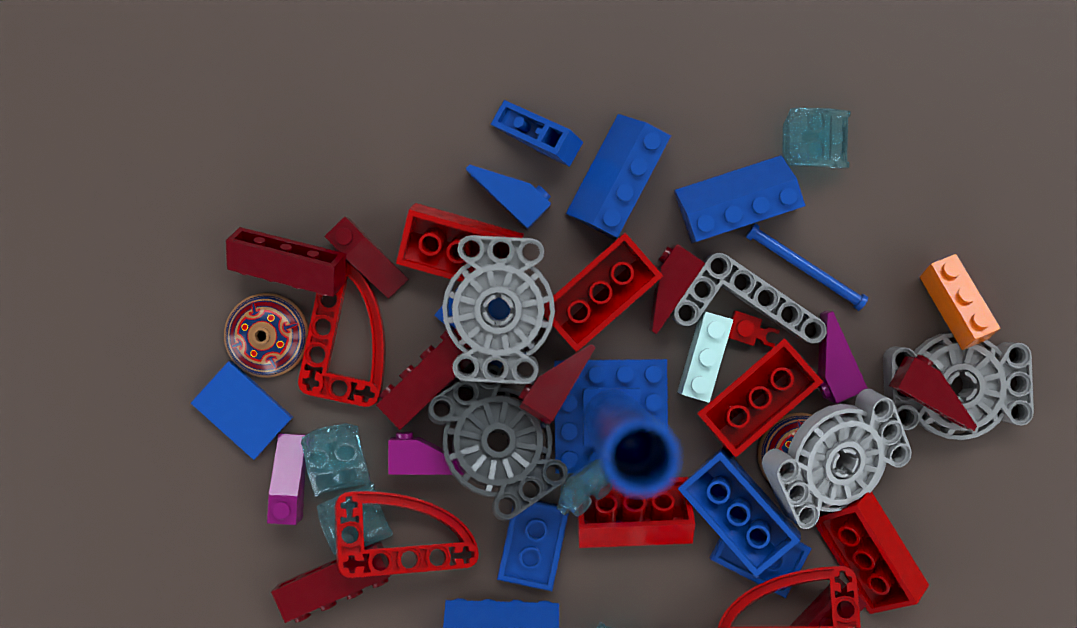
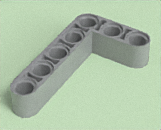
(749, 295)

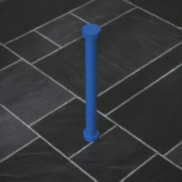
(858, 300)

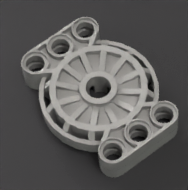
(493, 337)
(985, 387)
(820, 478)

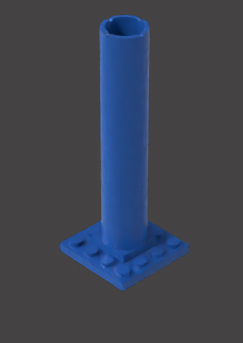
(622, 419)

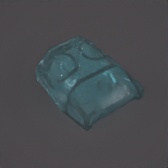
(816, 137)
(335, 458)
(579, 486)
(374, 521)

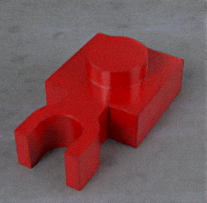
(747, 329)

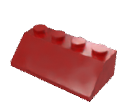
(433, 240)
(601, 292)
(759, 398)
(638, 520)
(871, 547)

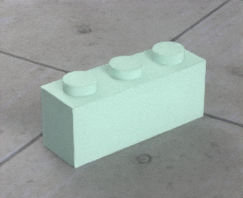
(705, 356)

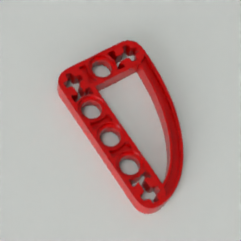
(314, 339)
(394, 555)
(797, 578)

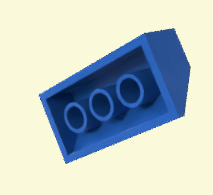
(618, 175)
(739, 198)
(740, 512)
(497, 614)

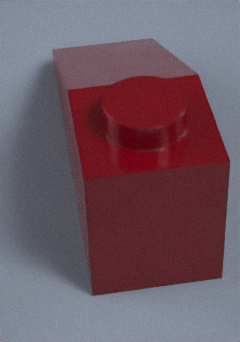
(366, 257)
(678, 272)
(552, 388)
(929, 388)

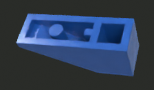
(538, 132)
(516, 196)

